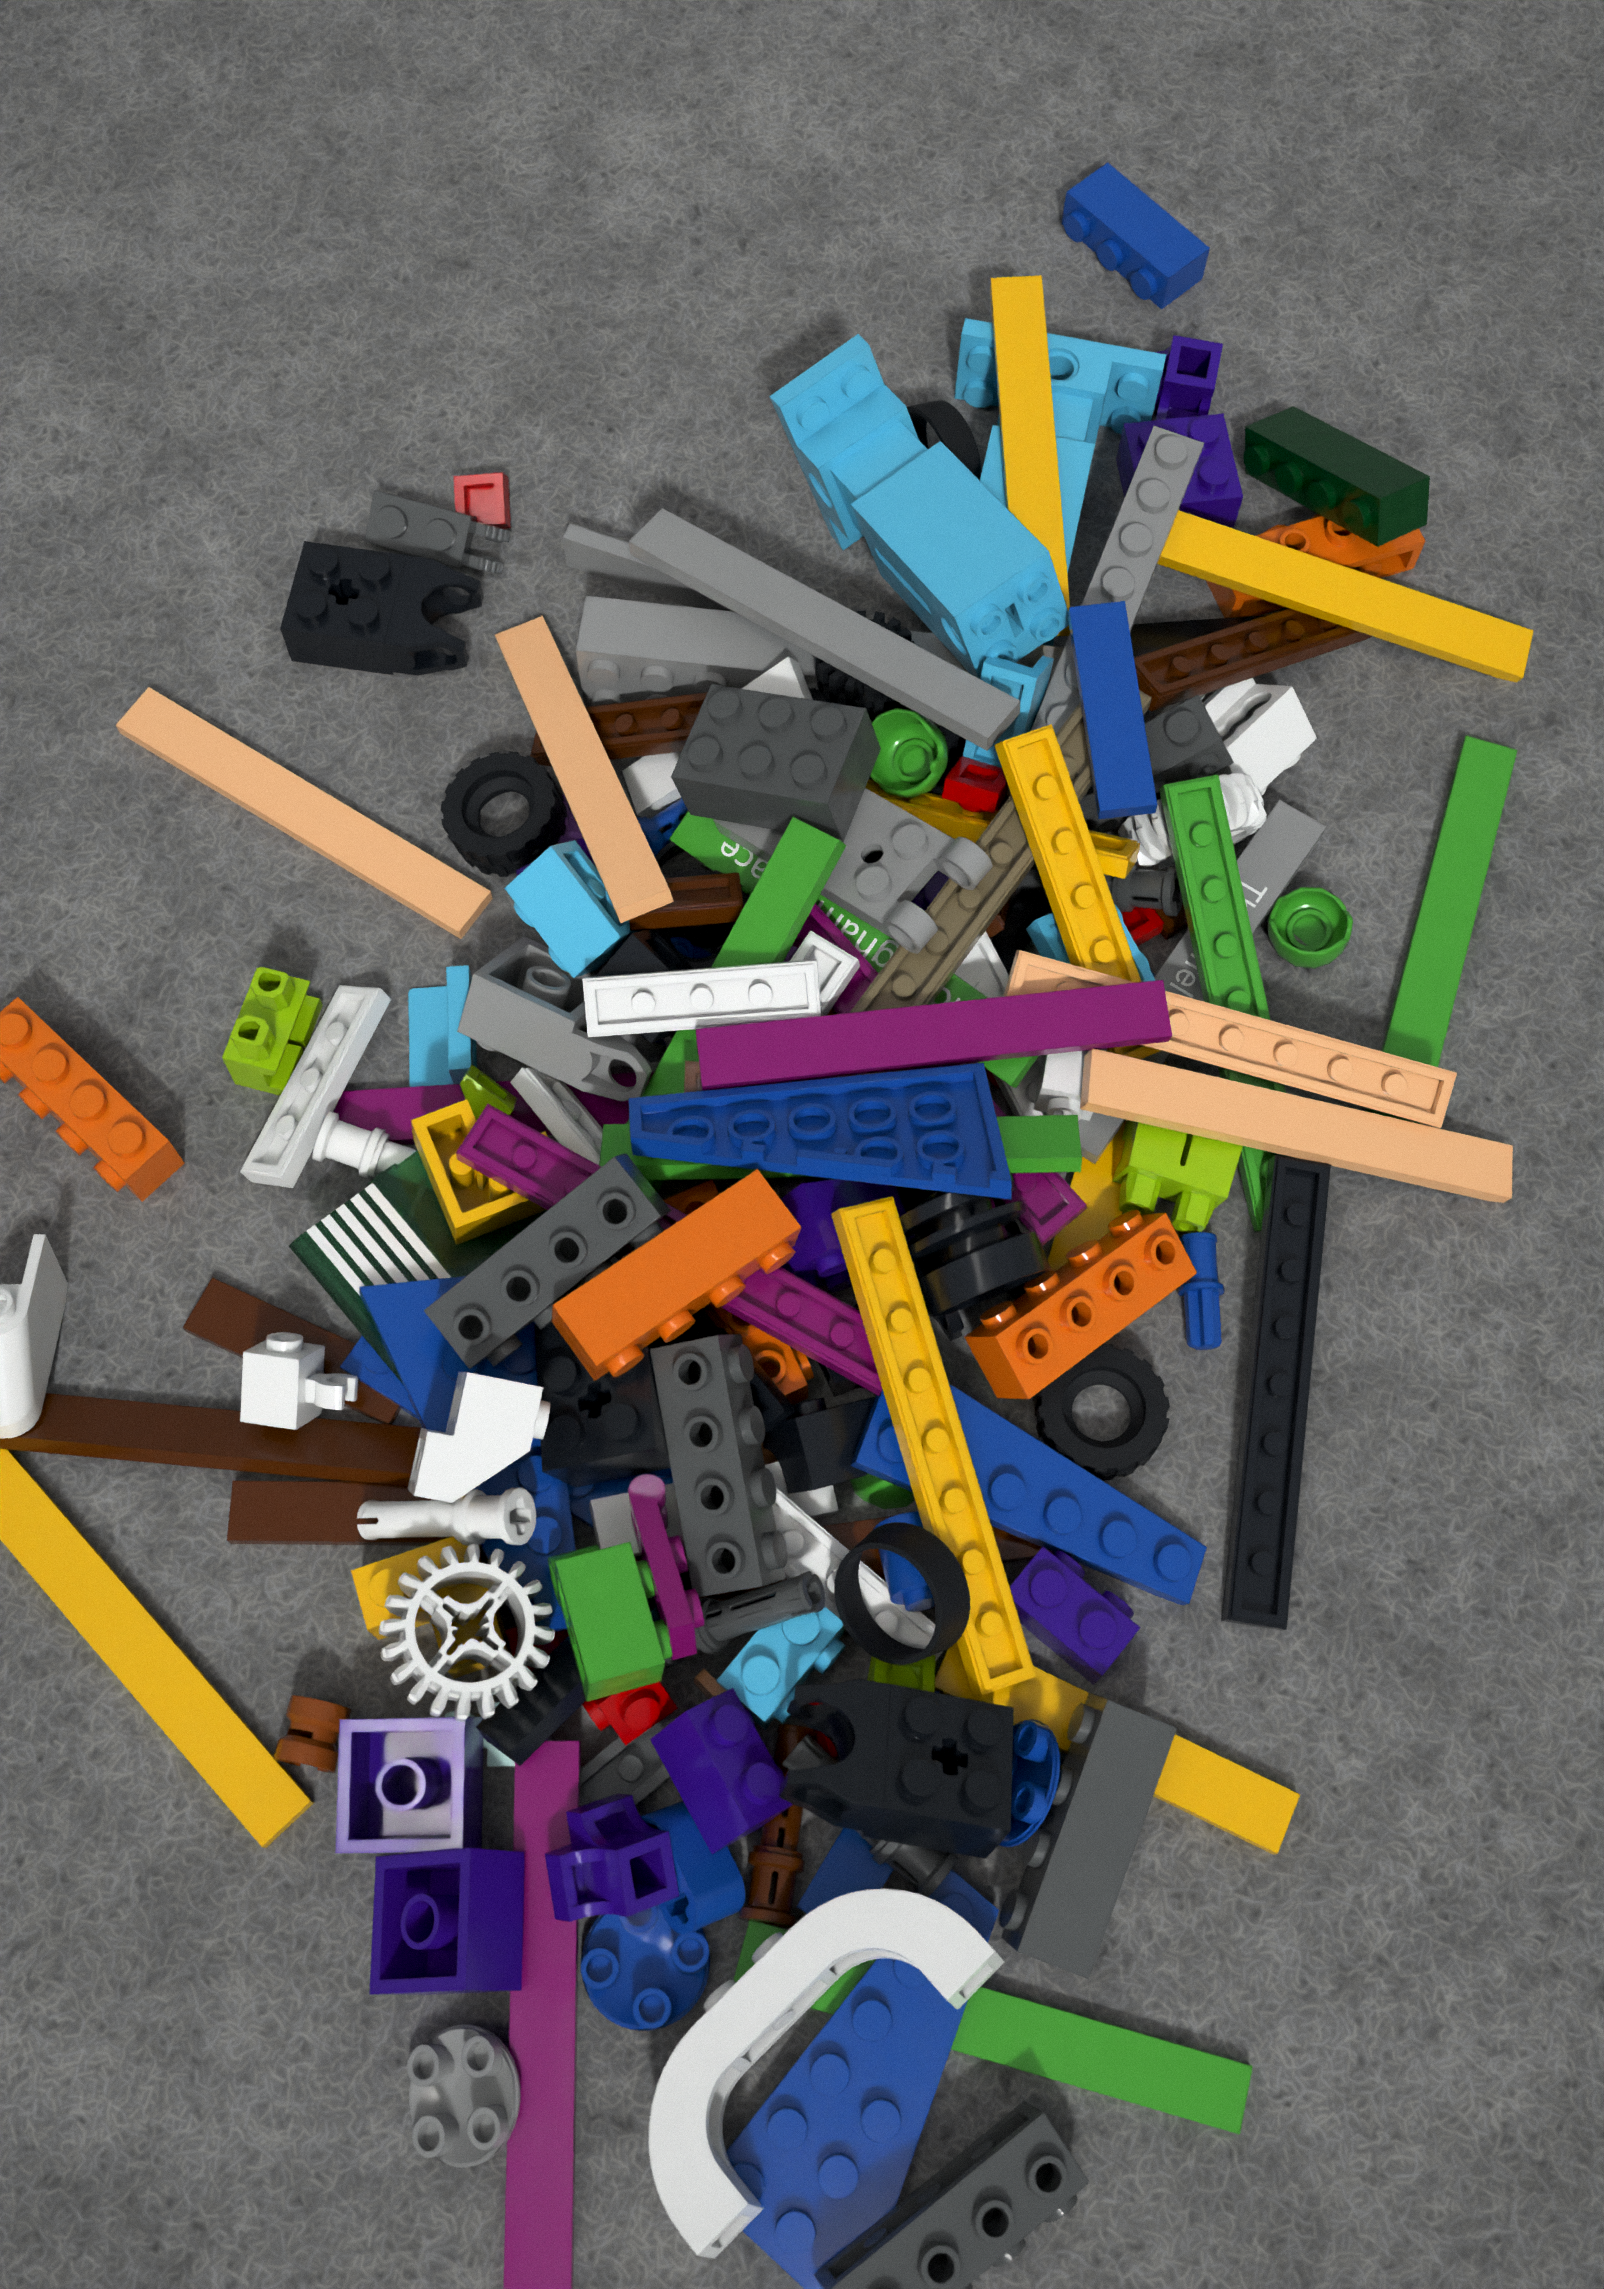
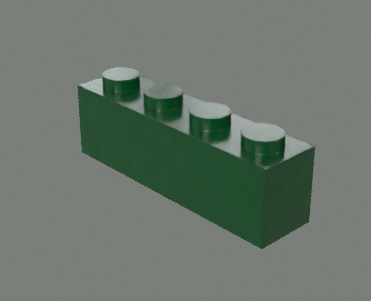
(1337, 475)

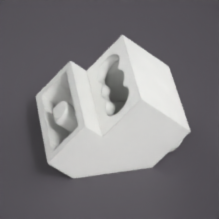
(1259, 727)
(485, 1432)

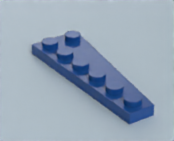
(1051, 1501)

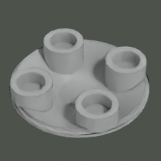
(462, 2096)

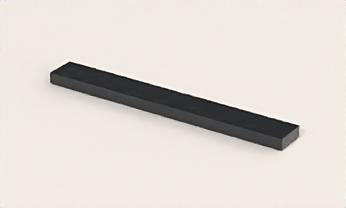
(1276, 1394)

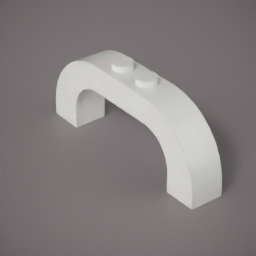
(748, 2016)

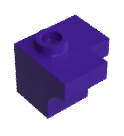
(1187, 378)
(611, 1864)

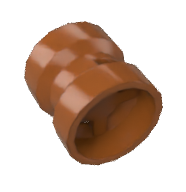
(312, 1733)

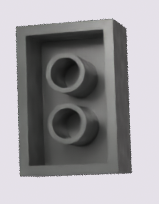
(776, 759)

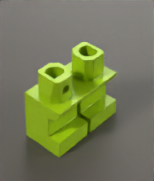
(271, 1031)
(1175, 1167)

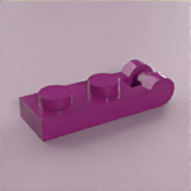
(666, 1560)

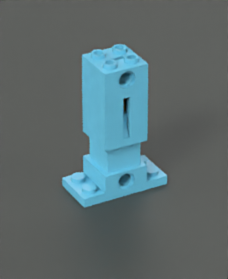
(1089, 388)
(923, 513)

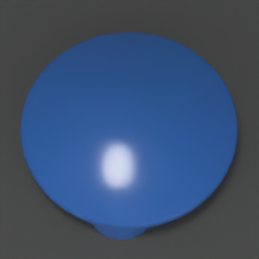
(1033, 1779)
(643, 1969)

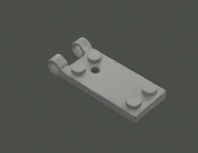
(884, 889)

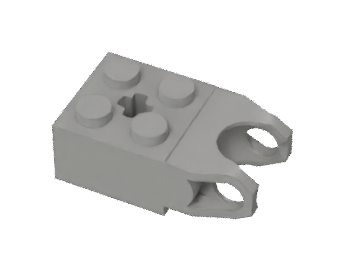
(538, 1017)

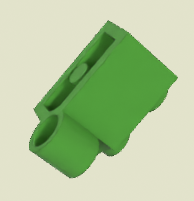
(609, 1618)

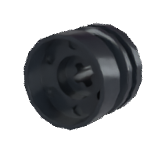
(973, 1249)

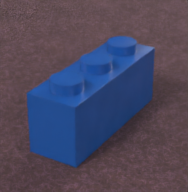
(1134, 236)

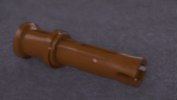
(776, 1861)

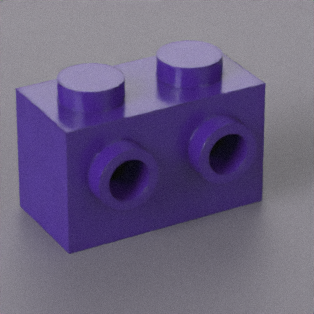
(1071, 1615)
(721, 1769)

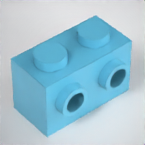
(569, 909)
(781, 1659)

